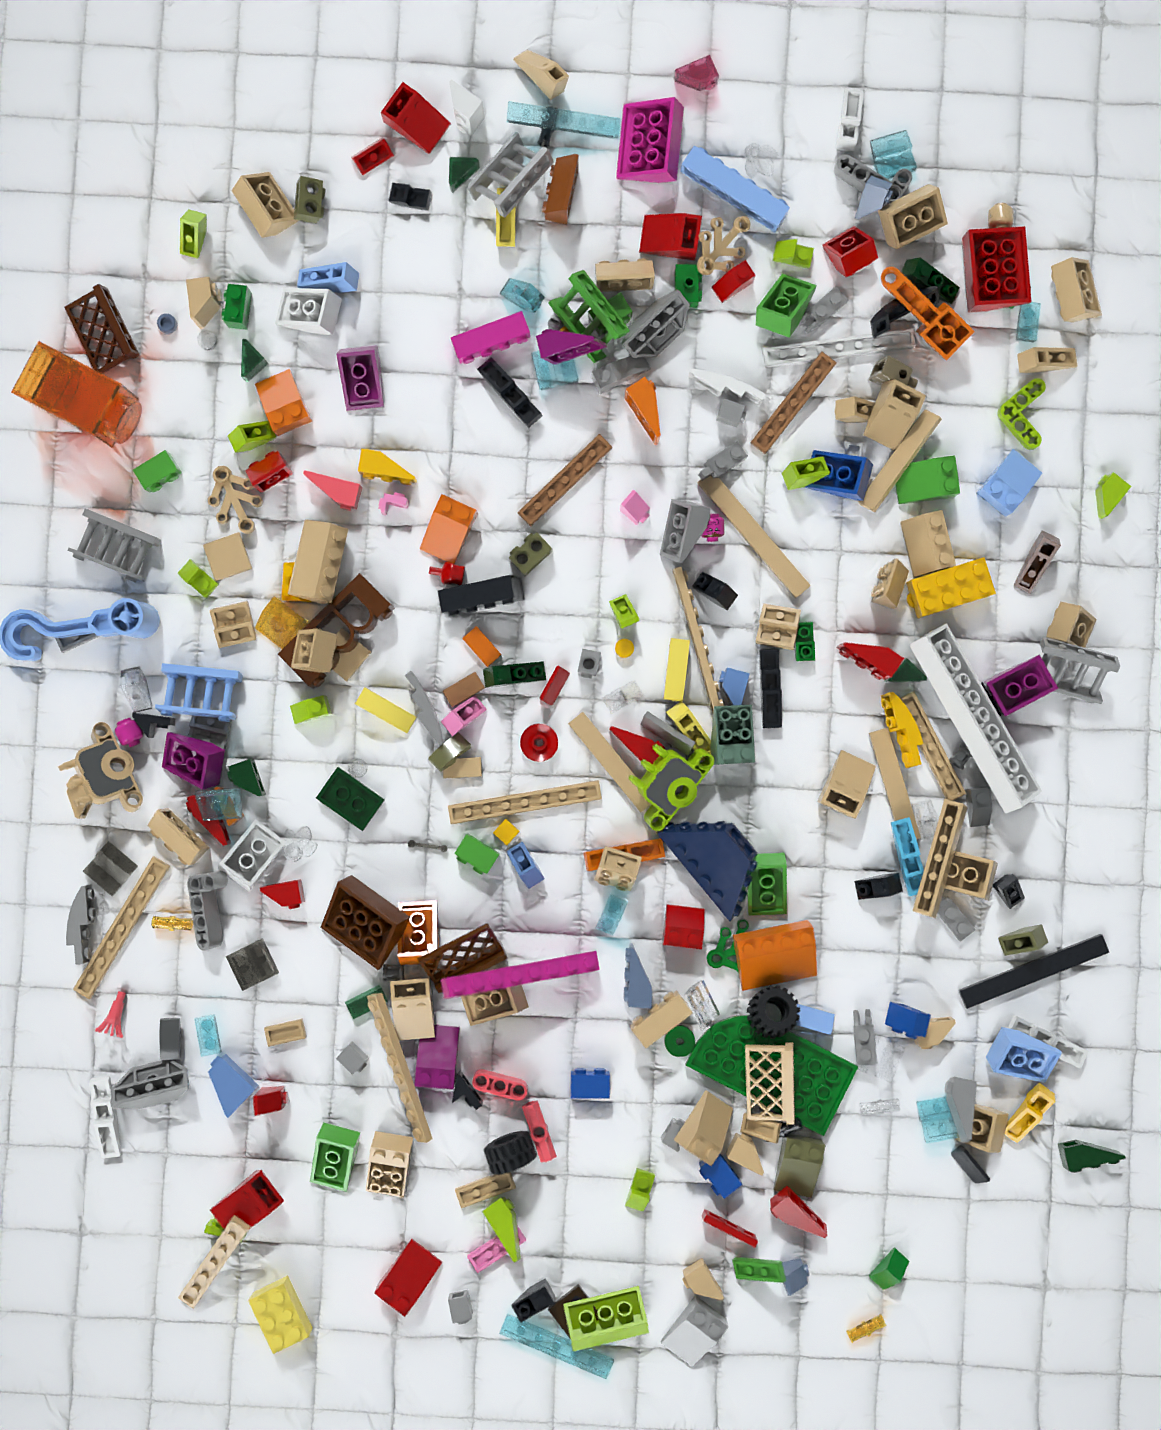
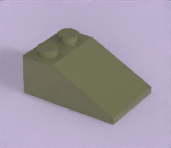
(799, 1164)

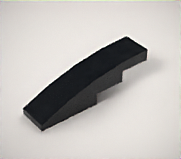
(509, 392)
(770, 688)

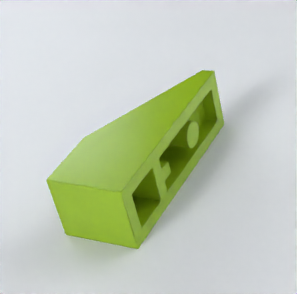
(504, 1223)

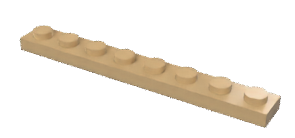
(696, 633)
(399, 1066)

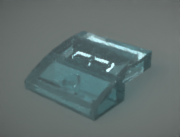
(892, 154)
(553, 375)
(936, 1120)

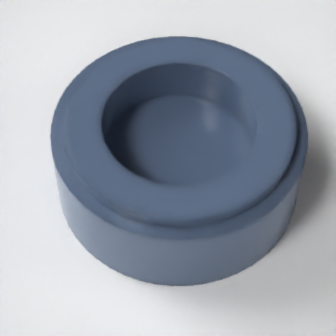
(167, 323)

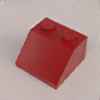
(851, 251)
(268, 471)
(683, 926)

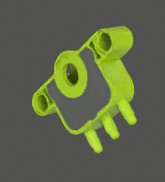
(665, 777)

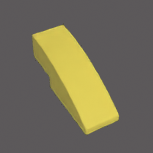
(505, 227)
(676, 669)
(385, 710)

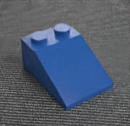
(847, 475)

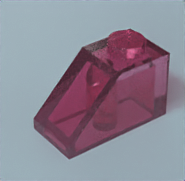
(698, 74)

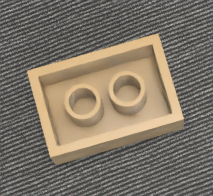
(913, 216)

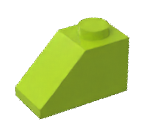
(192, 233)
(251, 435)
(804, 472)
(1109, 493)
(310, 709)

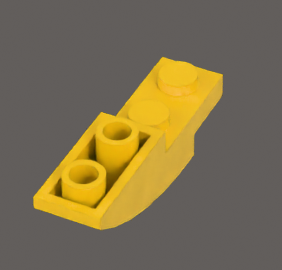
(901, 720)

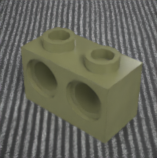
(304, 199)
(534, 557)

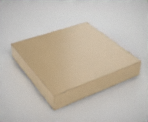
(227, 556)
(352, 660)

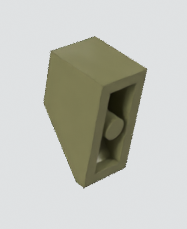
(1023, 940)

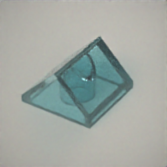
(219, 804)

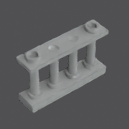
(522, 182)
(111, 527)
(1082, 655)

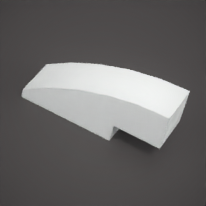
(849, 120)

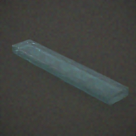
(562, 120)
(556, 1346)

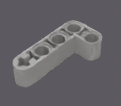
(859, 168)
(205, 908)

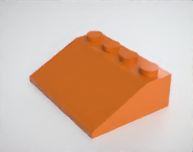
(776, 954)

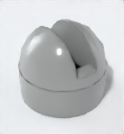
(552, 325)

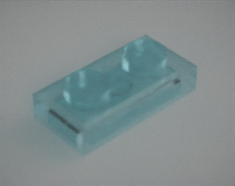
(1028, 322)
(208, 1035)

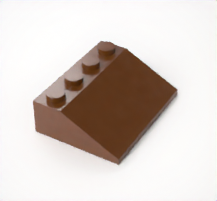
(364, 921)

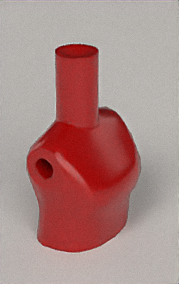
(449, 573)

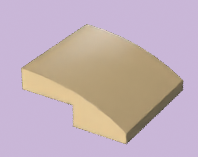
(233, 624)
(778, 626)

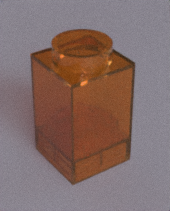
(78, 396)

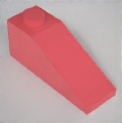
(341, 491)

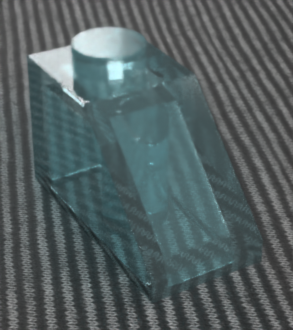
(522, 294)

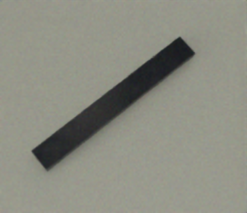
(1033, 971)

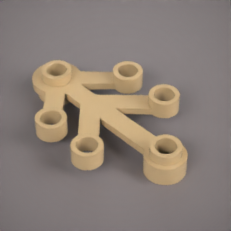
(720, 245)
(232, 496)

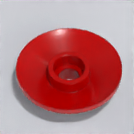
(531, 735)

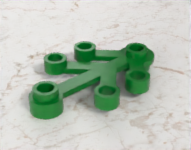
(723, 955)

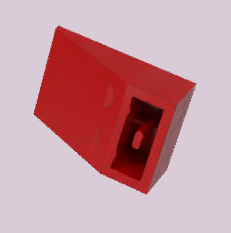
(414, 118)
(671, 235)
(877, 659)
(248, 1201)

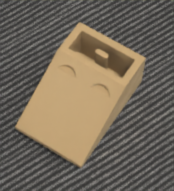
(893, 413)
(890, 584)
(847, 784)
(412, 1008)
(389, 1163)

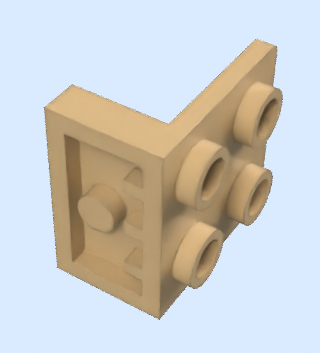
(618, 869)

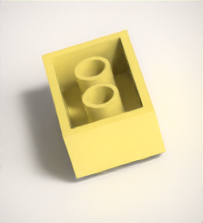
(280, 1314)

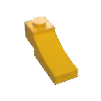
(1030, 1112)

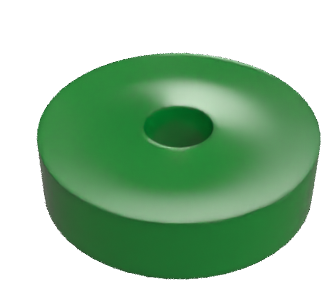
(685, 1047)

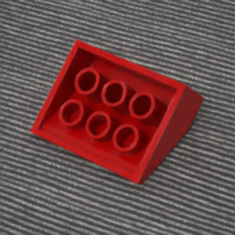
(996, 268)

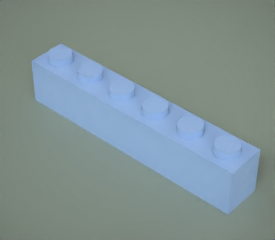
(735, 188)

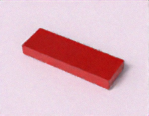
(729, 1228)

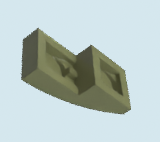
(448, 752)

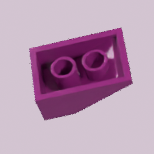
(563, 346)
(361, 377)
(1021, 685)
(193, 760)
(438, 1059)

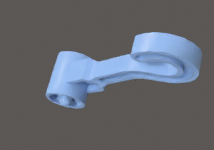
(123, 618)

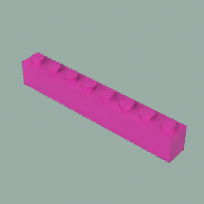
(519, 974)

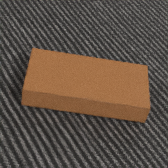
(463, 689)

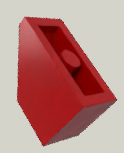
(734, 281)
(285, 893)
(270, 1100)

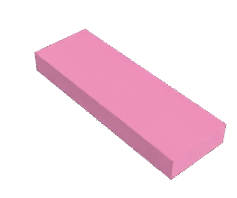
(490, 1252)

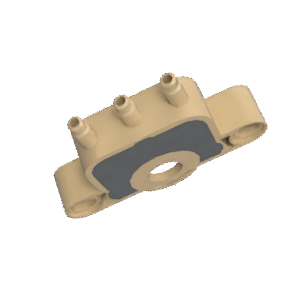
(97, 777)

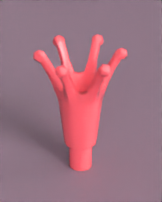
(114, 1017)

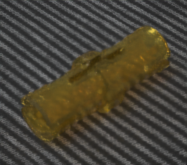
(172, 923)
(866, 1328)

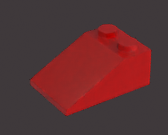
(407, 1277)

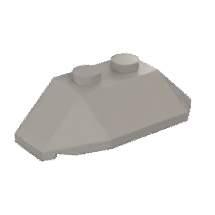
(657, 326)
(150, 1085)

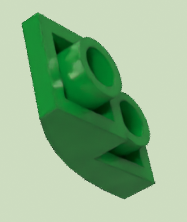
(805, 642)

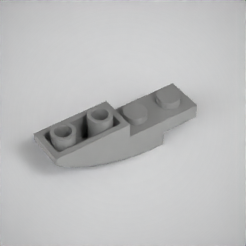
(79, 917)

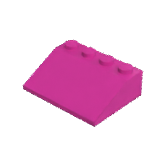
(650, 140)

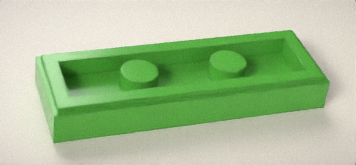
(759, 1269)

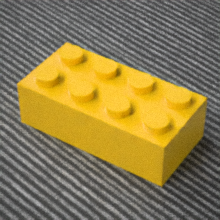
(951, 587)

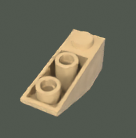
(543, 73)

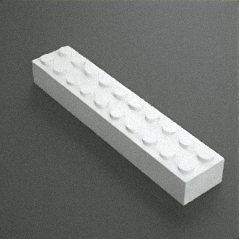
(976, 718)

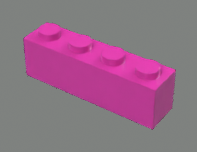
(491, 337)

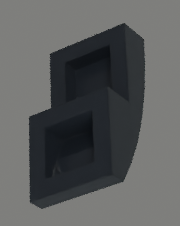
(410, 197)

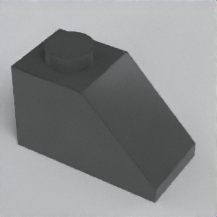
(979, 806)

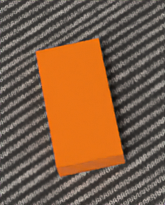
(481, 646)

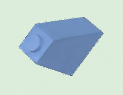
(230, 1083)

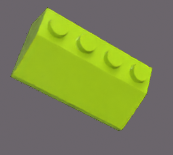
(621, 1318)

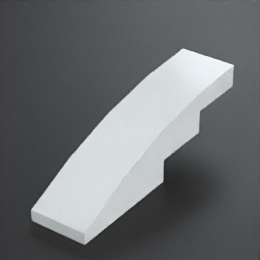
(718, 383)
(1070, 1052)
(106, 1118)

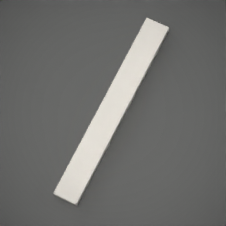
(839, 347)

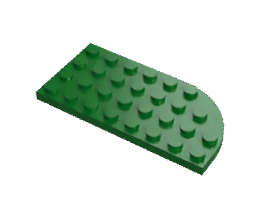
(819, 1080)

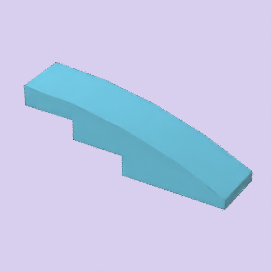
(908, 854)

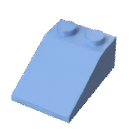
(1009, 483)
(1022, 1056)

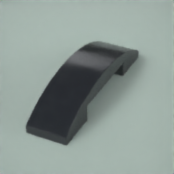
(894, 310)

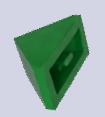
(890, 1269)

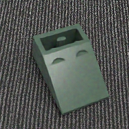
(732, 735)

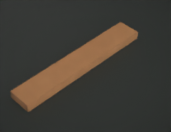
(793, 402)
(564, 480)

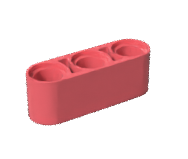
(507, 1091)

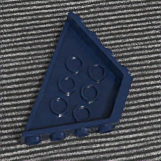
(716, 858)

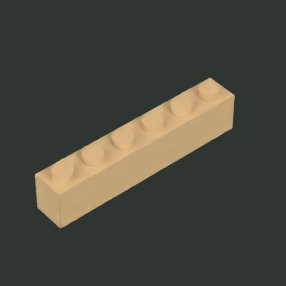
(940, 858)

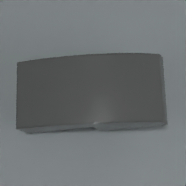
(170, 1038)

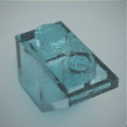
(611, 914)

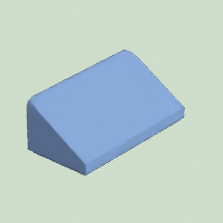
(815, 1019)

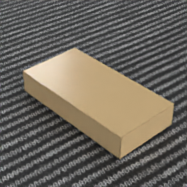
(464, 768)
(285, 1032)
(762, 1129)

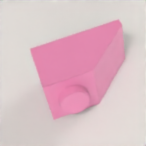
(635, 508)
(463, 715)

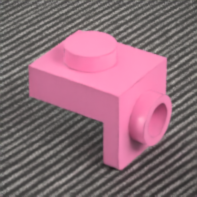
(395, 500)

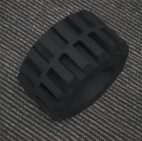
(783, 1001)
(510, 1152)

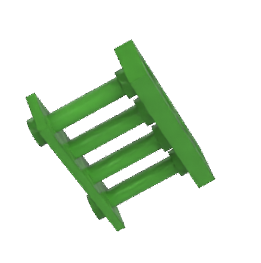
(600, 306)

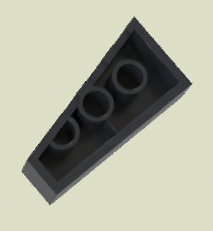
(481, 594)

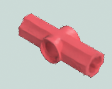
(542, 1142)

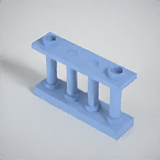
(193, 673)

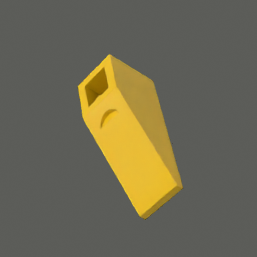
(377, 464)

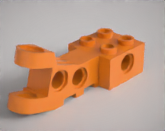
(940, 326)

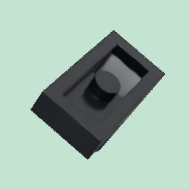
(148, 722)
(1009, 890)
(464, 1087)

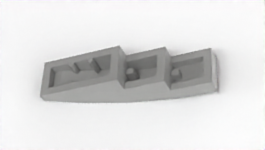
(427, 715)

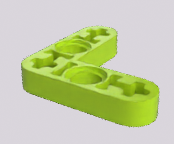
(1016, 409)

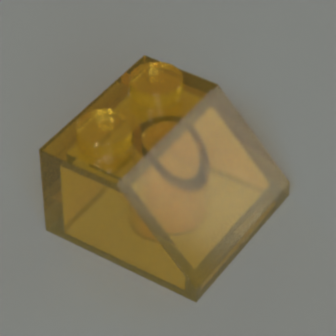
(280, 622)

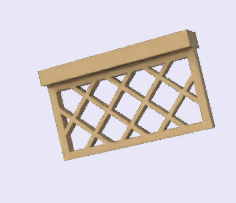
(787, 1079)

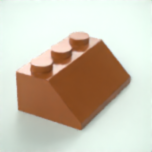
(561, 189)

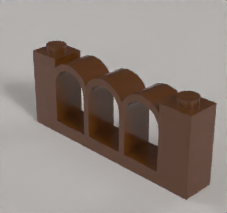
(378, 608)

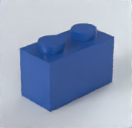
(907, 1020)
(590, 1084)
(721, 1175)

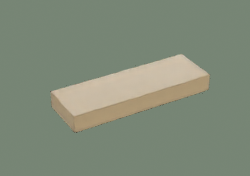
(484, 1189)

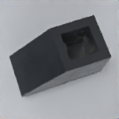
(715, 590)
(878, 886)
(533, 1300)

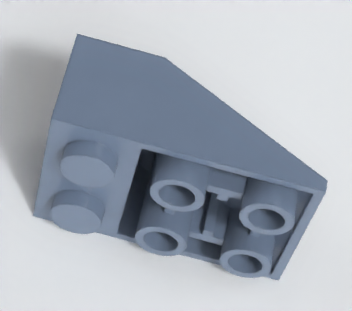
(639, 988)

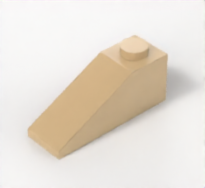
(1046, 359)

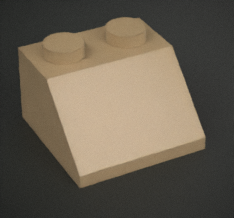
(203, 300)
(1071, 624)
(314, 650)
(988, 1129)

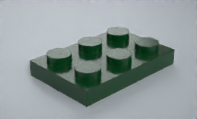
(350, 798)

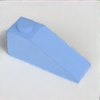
(335, 277)

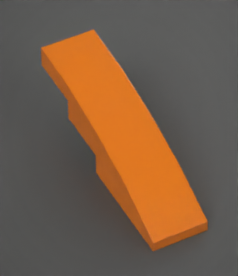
(646, 849)

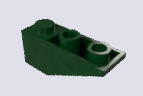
(925, 275)
(514, 674)
(1080, 1154)

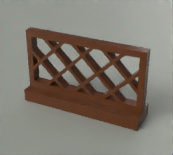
(112, 318)
(482, 959)

